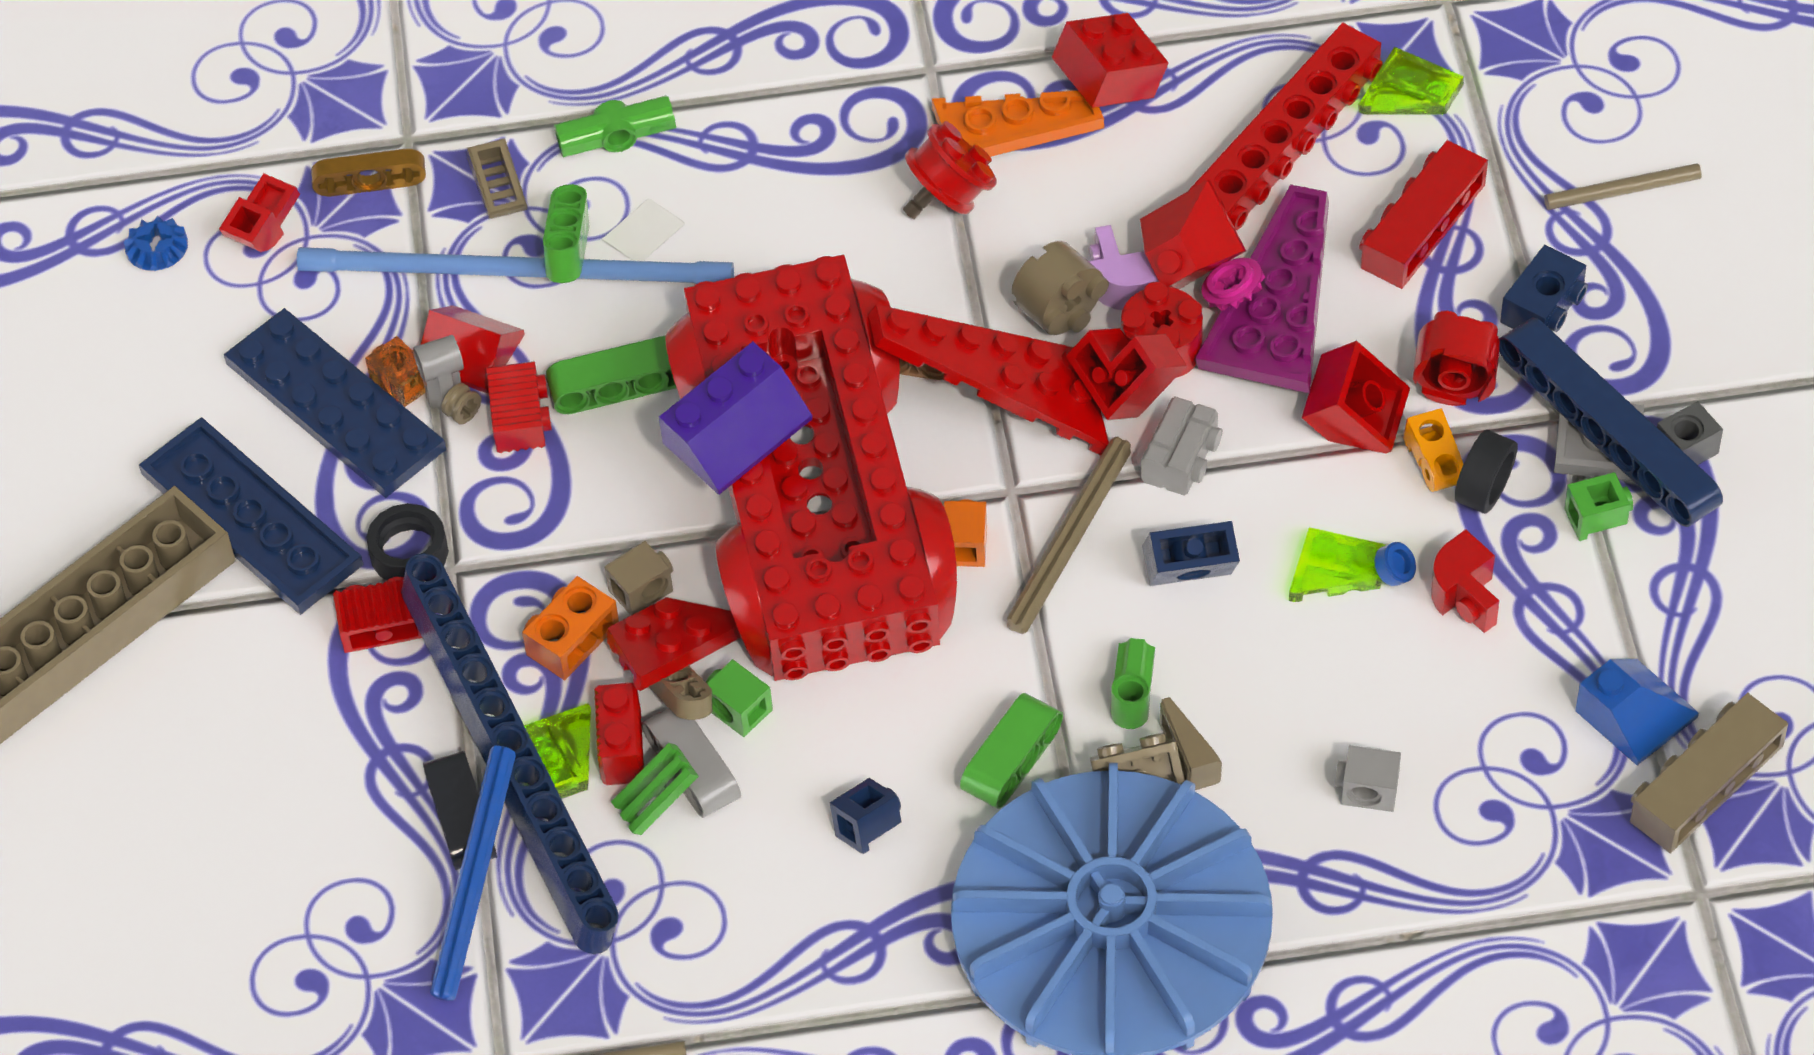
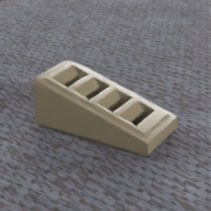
(491, 153)
(1197, 757)

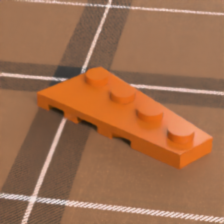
(1018, 120)

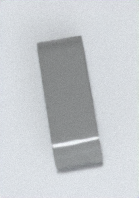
(715, 783)

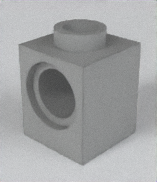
(1369, 778)

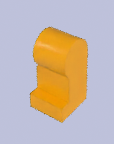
(1434, 449)

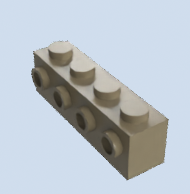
(1707, 772)

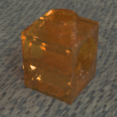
(396, 371)

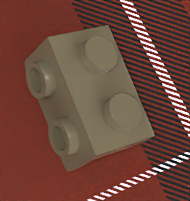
(1153, 757)

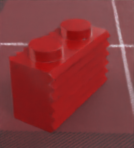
(516, 406)
(373, 616)
(618, 733)

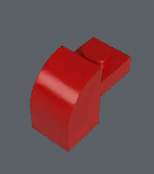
(1459, 581)

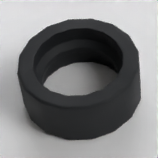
(1486, 471)
(401, 519)

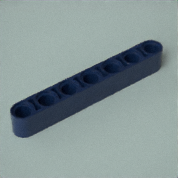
(1610, 422)

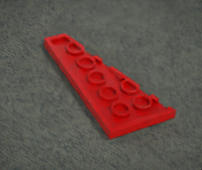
(1006, 368)

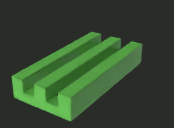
(650, 784)

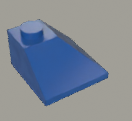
(1632, 708)

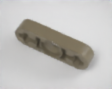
(685, 694)

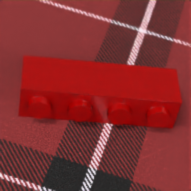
(1423, 213)

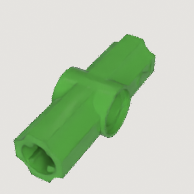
(615, 126)

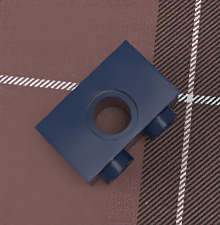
(1545, 290)
(1190, 553)

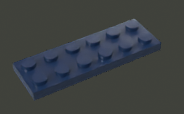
(335, 402)
(264, 522)

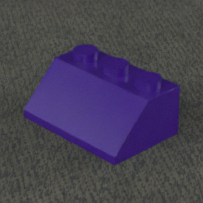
(734, 418)

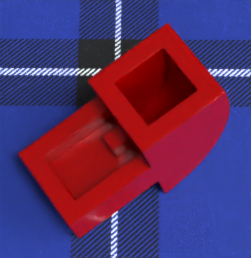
(259, 218)

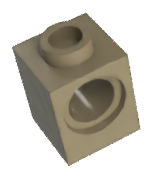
(639, 577)

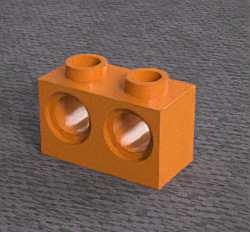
(577, 632)

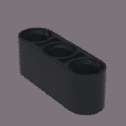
(454, 800)

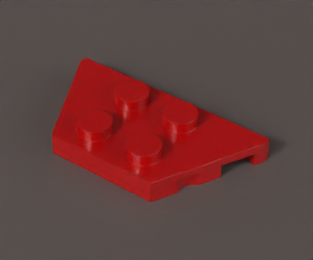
(669, 638)

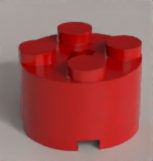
(1167, 312)
(1456, 359)

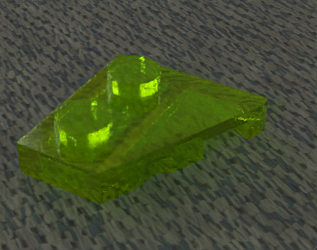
(1410, 87)

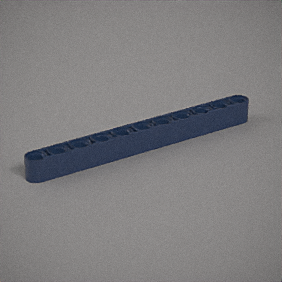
(507, 730)

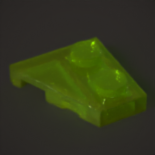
(1334, 565)
(564, 748)

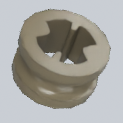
(461, 403)

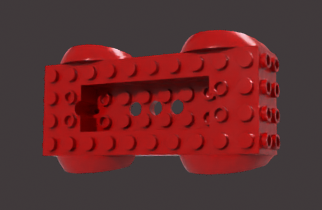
(883, 559)

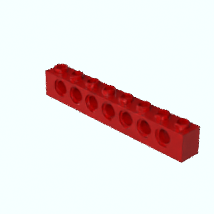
(1293, 121)

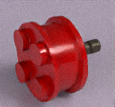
(948, 171)

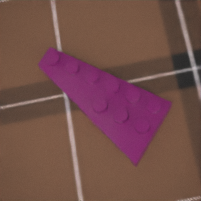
(1276, 331)

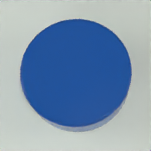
(1395, 564)

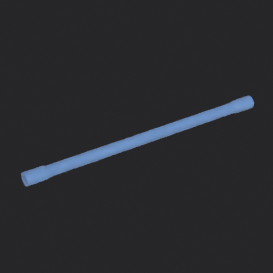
(333, 260)

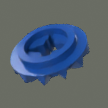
(168, 250)

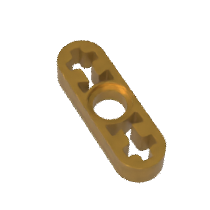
(331, 177)

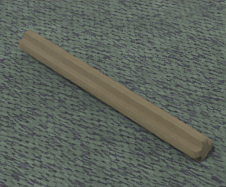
(1068, 535)

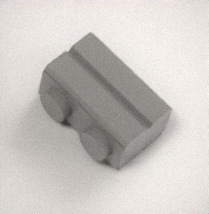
(1180, 446)

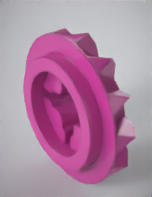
(1227, 275)

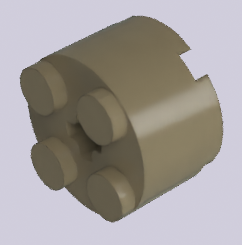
(1059, 289)

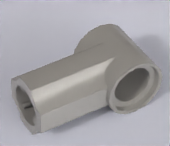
(439, 367)

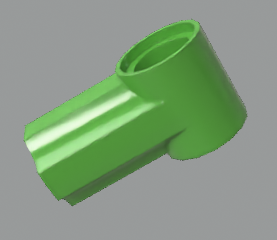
(1132, 683)

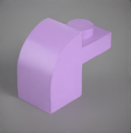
(1125, 273)

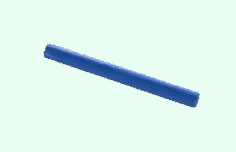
(473, 873)

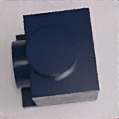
(865, 814)

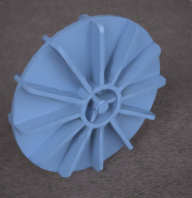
(1111, 914)

